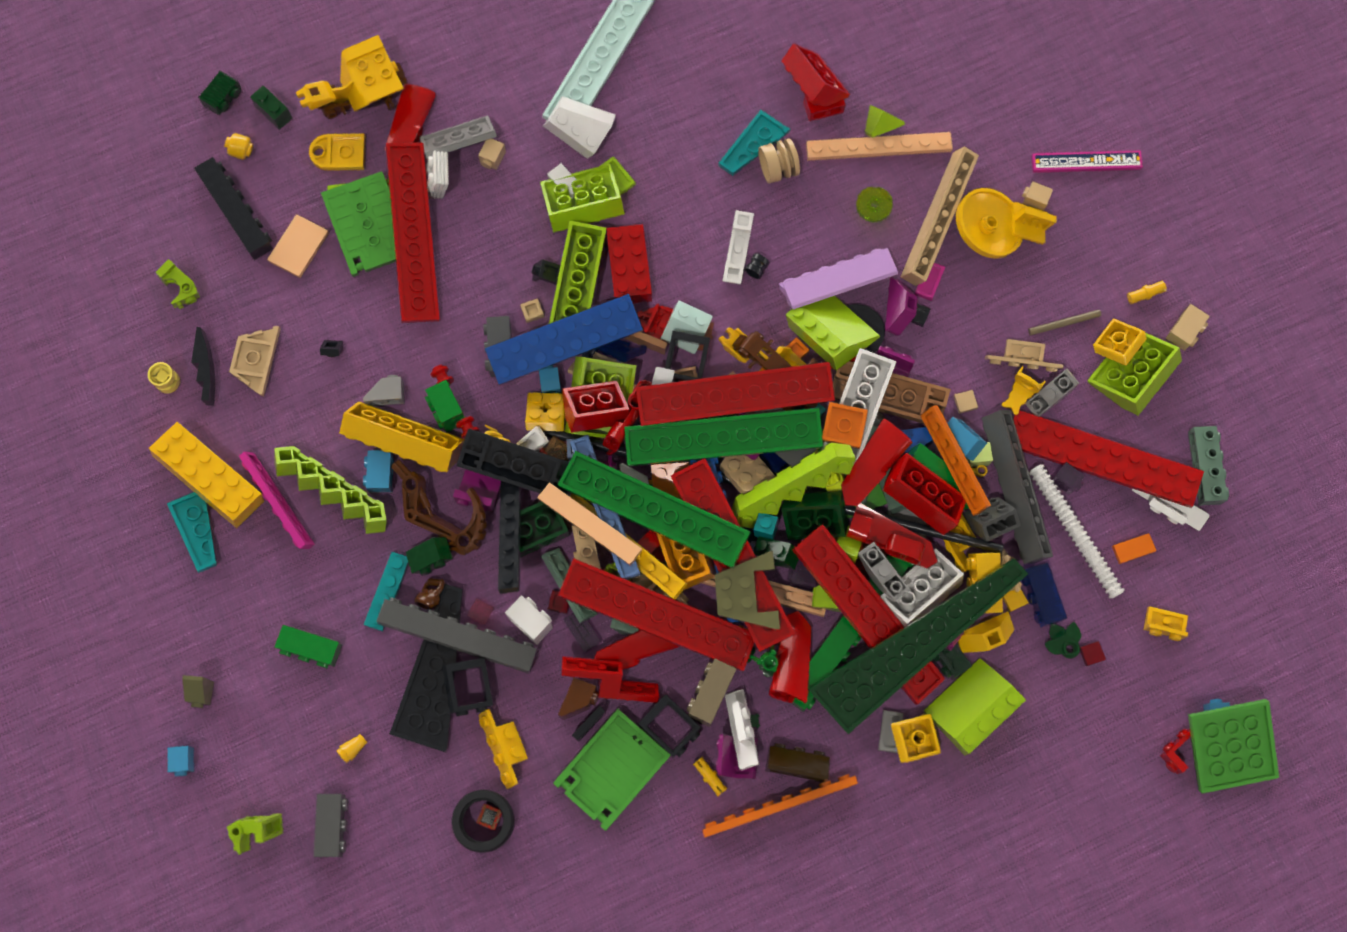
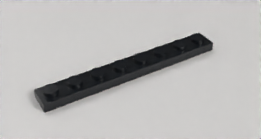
(509, 538)

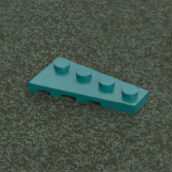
(759, 132)
(194, 526)

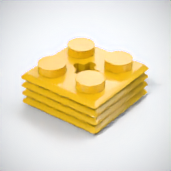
(1119, 341)
(535, 411)
(927, 741)

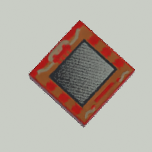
(489, 817)

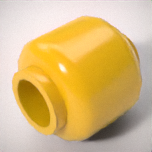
(238, 146)

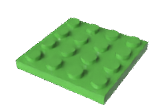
(1233, 746)

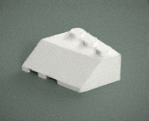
(579, 125)

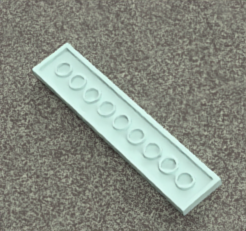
(601, 52)

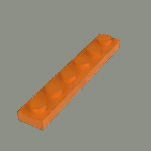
(955, 460)

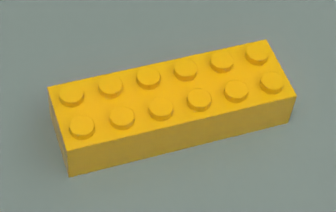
(401, 436)
(206, 474)

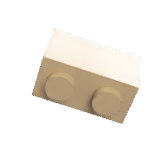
(1187, 327)

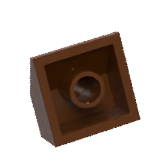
(578, 699)

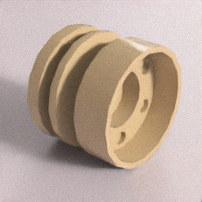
(775, 161)

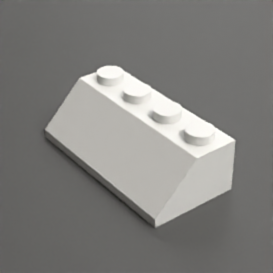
(927, 589)

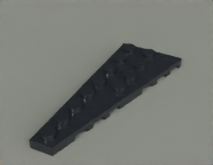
(424, 706)

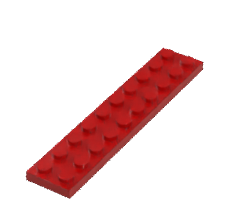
(412, 232)
(735, 394)
(1108, 459)
(700, 488)
(859, 602)
(656, 614)

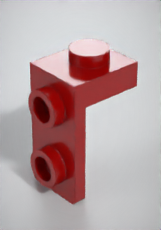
(1172, 760)

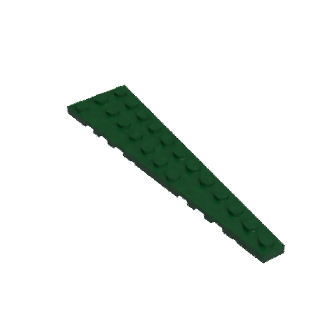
(878, 673)

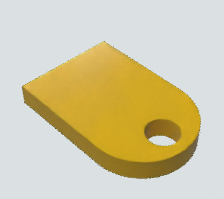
(339, 151)

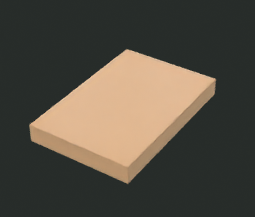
(298, 246)

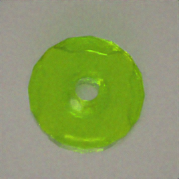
(876, 196)

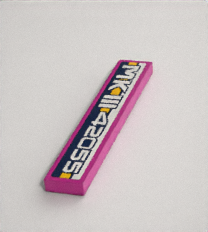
(1086, 161)

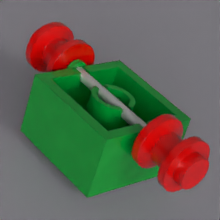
(441, 399)

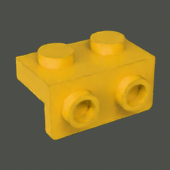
(1166, 623)

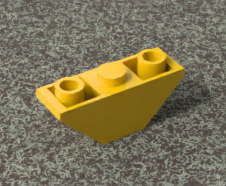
(987, 634)

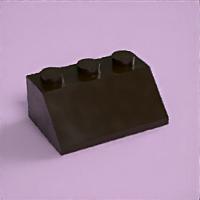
(797, 763)

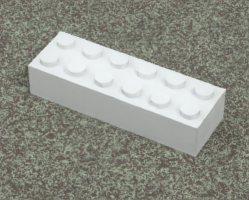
(866, 388)

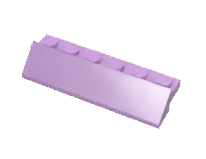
(838, 278)

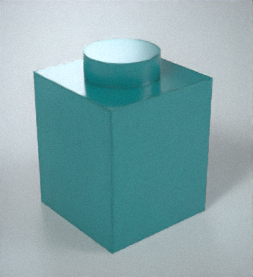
(766, 526)

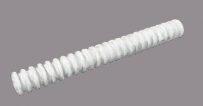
(1076, 531)

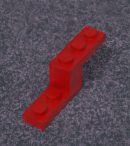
(610, 679)

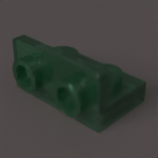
(953, 662)

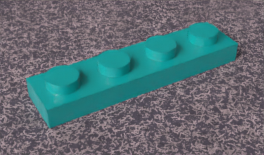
(387, 588)

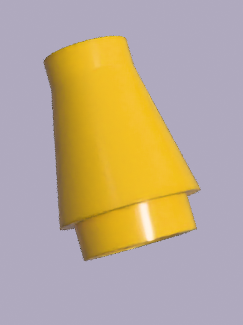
(351, 748)

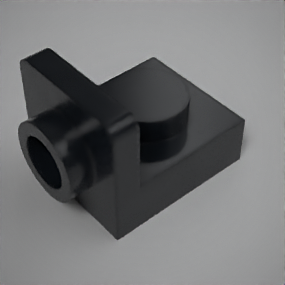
(545, 271)

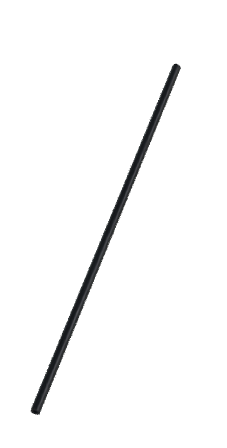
(910, 525)

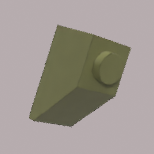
(197, 690)

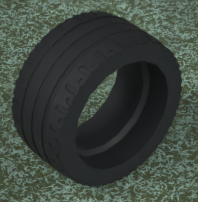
(458, 816)

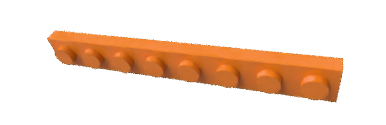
(771, 808)

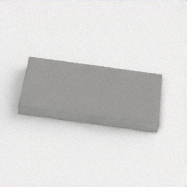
(458, 136)

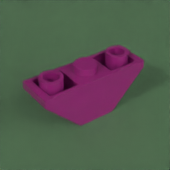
(900, 307)

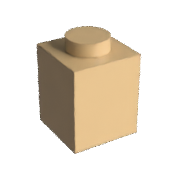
(492, 154)
(1036, 196)

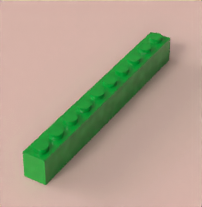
(838, 643)

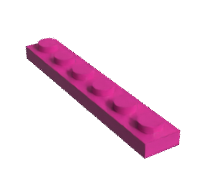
(274, 497)

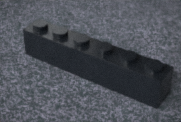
(233, 208)

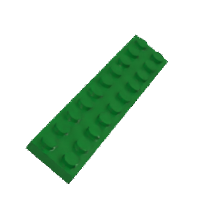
(723, 437)
(654, 509)

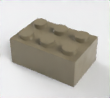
(711, 692)

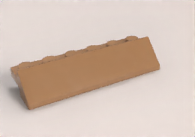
(903, 395)

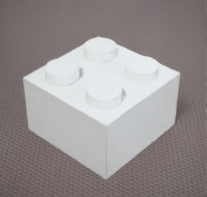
(529, 620)

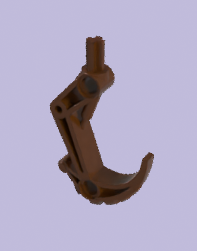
(418, 512)

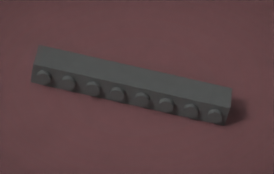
(1017, 486)
(456, 635)

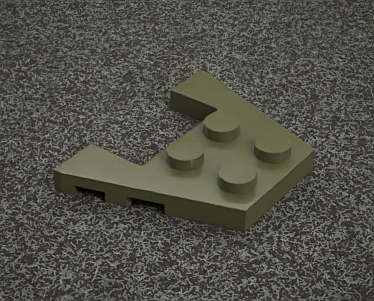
(737, 592)

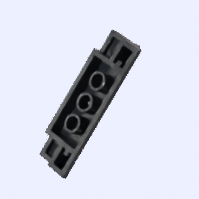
(510, 462)

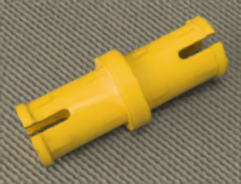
(1146, 292)
(710, 776)

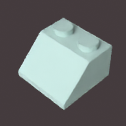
(686, 320)

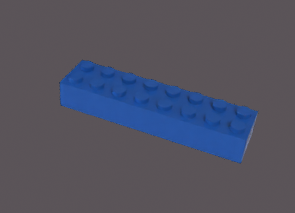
(564, 339)

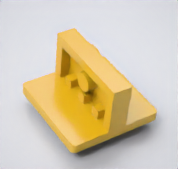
(1030, 222)

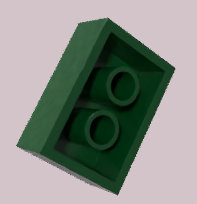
(814, 510)
(540, 528)

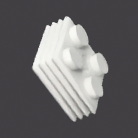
(437, 174)

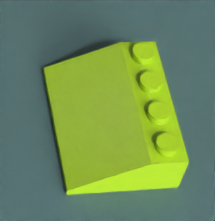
(592, 201)
(831, 330)
(595, 371)
(1138, 381)
(974, 706)

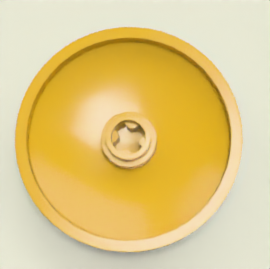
(986, 223)

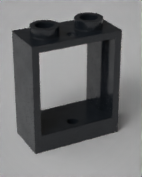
(688, 338)
(448, 669)
(655, 712)

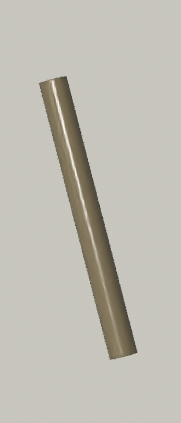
(1064, 322)

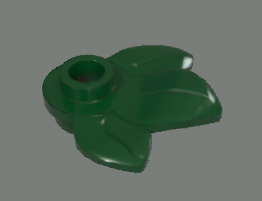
(1062, 638)

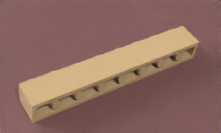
(939, 216)

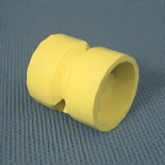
(163, 377)

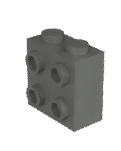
(994, 520)

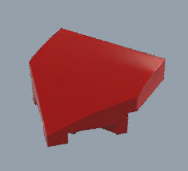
(655, 320)

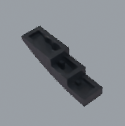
(203, 361)

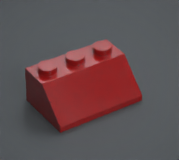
(594, 406)

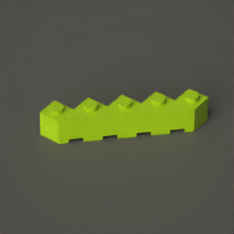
(792, 482)
(331, 487)

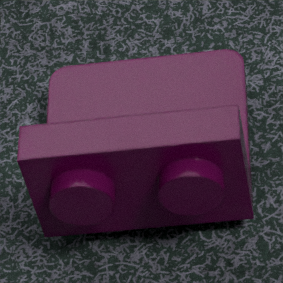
(485, 487)
(727, 761)

